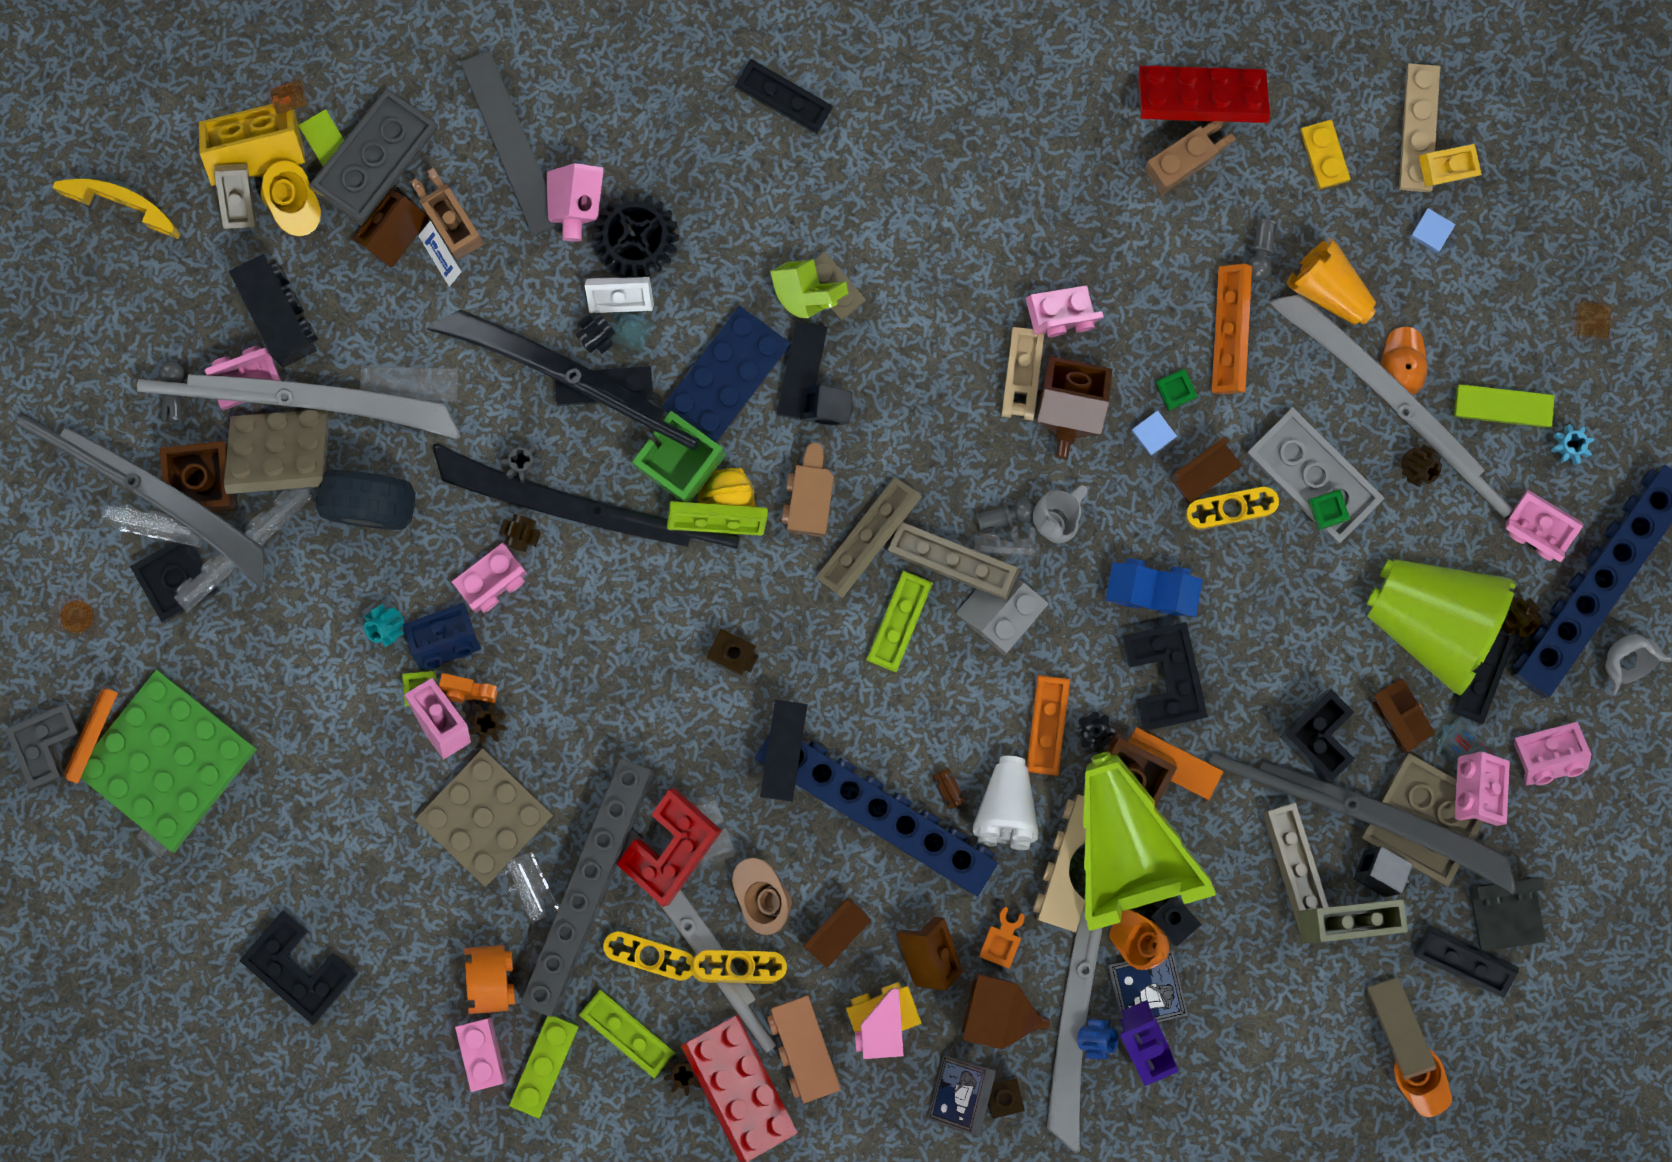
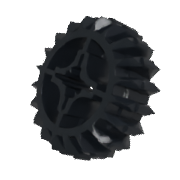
(646, 227)

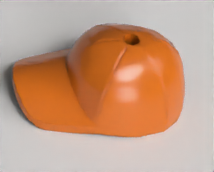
(1403, 348)
(1139, 941)
(1431, 1094)

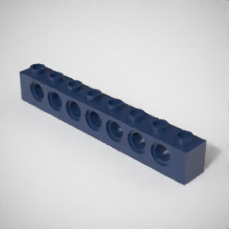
(1619, 574)
(981, 859)

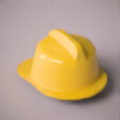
(290, 199)
(728, 488)

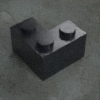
(1312, 736)

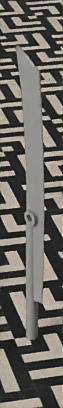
(1328, 334)
(393, 408)
(700, 939)
(1066, 1079)

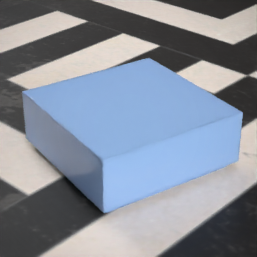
(1432, 230)
(1153, 433)

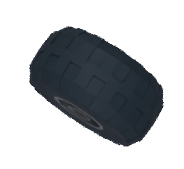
(365, 499)

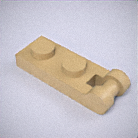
(1022, 372)

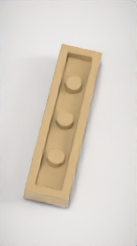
(1418, 123)

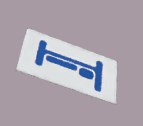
(439, 253)

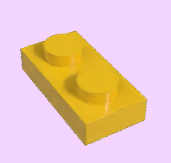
(1325, 154)
(1449, 165)

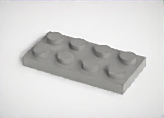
(1309, 467)

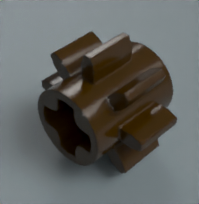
(1421, 465)
(519, 532)
(1522, 617)
(491, 732)
(679, 1082)

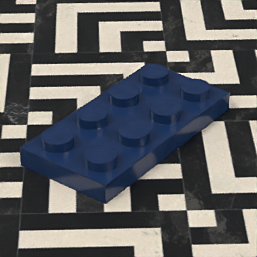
(727, 374)

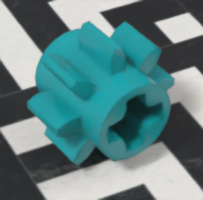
(383, 625)

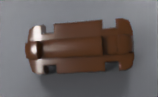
(948, 789)

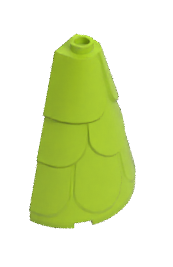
(1131, 847)

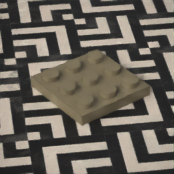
(276, 451)
(1429, 795)
(484, 817)

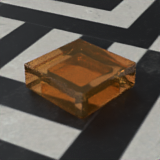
(288, 97)
(1593, 320)

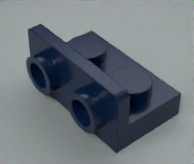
(441, 637)

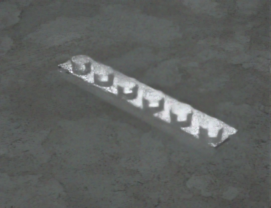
(262, 528)

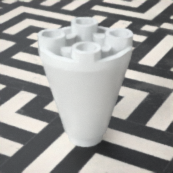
(1007, 807)

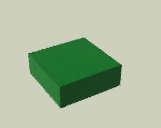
(1176, 389)
(1329, 509)

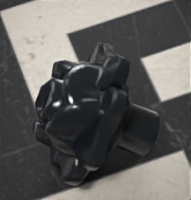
(1094, 731)

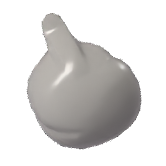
(1050, 523)
(1648, 657)

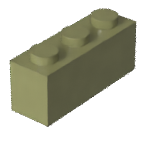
(1352, 921)

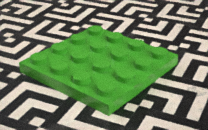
(166, 761)

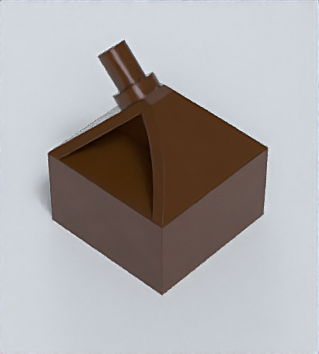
(1073, 401)
(999, 1013)

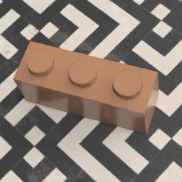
(803, 1049)

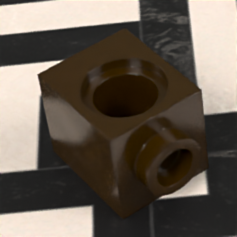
(1005, 1098)

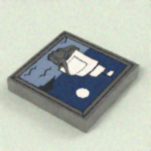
(1156, 985)
(961, 1095)

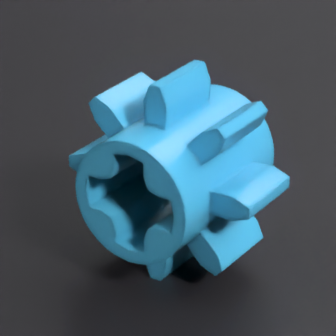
(1571, 453)

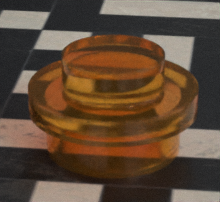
(76, 616)

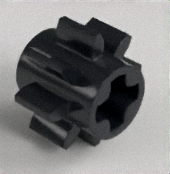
(595, 334)

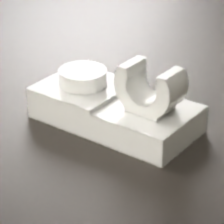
(619, 294)

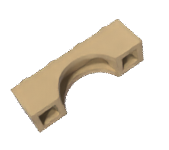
(1060, 902)

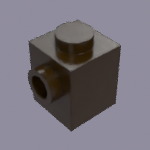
(733, 653)

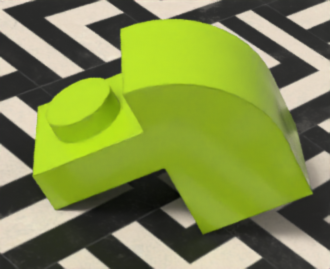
(800, 290)

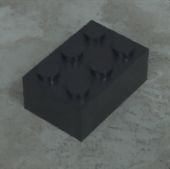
(275, 310)

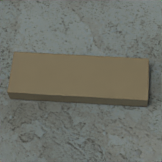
(1401, 1028)

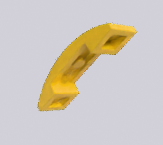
(84, 190)

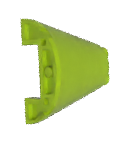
(1441, 616)

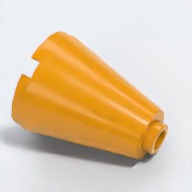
(1333, 284)

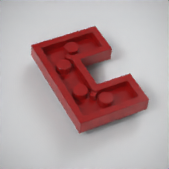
(693, 836)

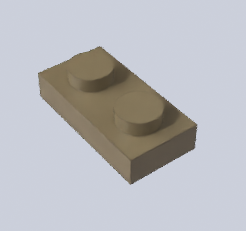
(235, 196)
(829, 273)

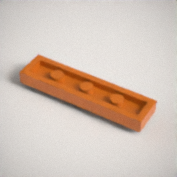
(1232, 329)

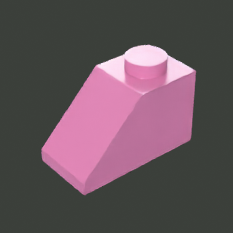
(438, 718)
(882, 1029)

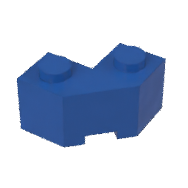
(1142, 587)

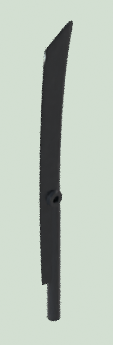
(525, 351)
(493, 483)

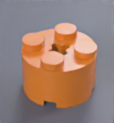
(488, 979)

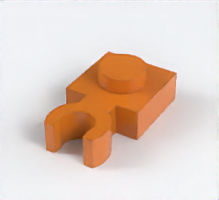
(460, 689)
(1000, 943)

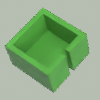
(676, 466)

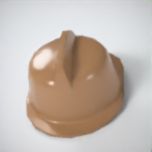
(761, 896)

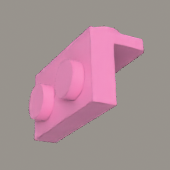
(252, 364)
(1542, 526)

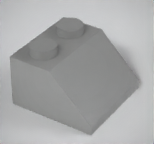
(1002, 620)

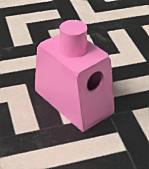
(574, 197)

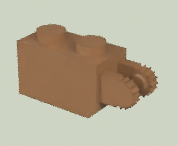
(1186, 157)
(448, 217)
(811, 495)

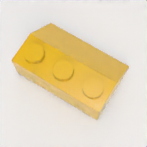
(250, 138)

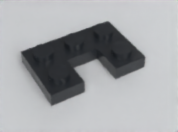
(1175, 651)
(304, 993)

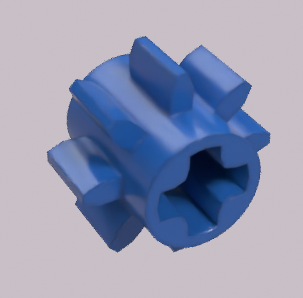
(1097, 1039)

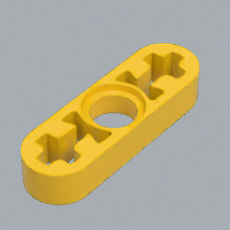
(1257, 511)
(623, 956)
(762, 975)

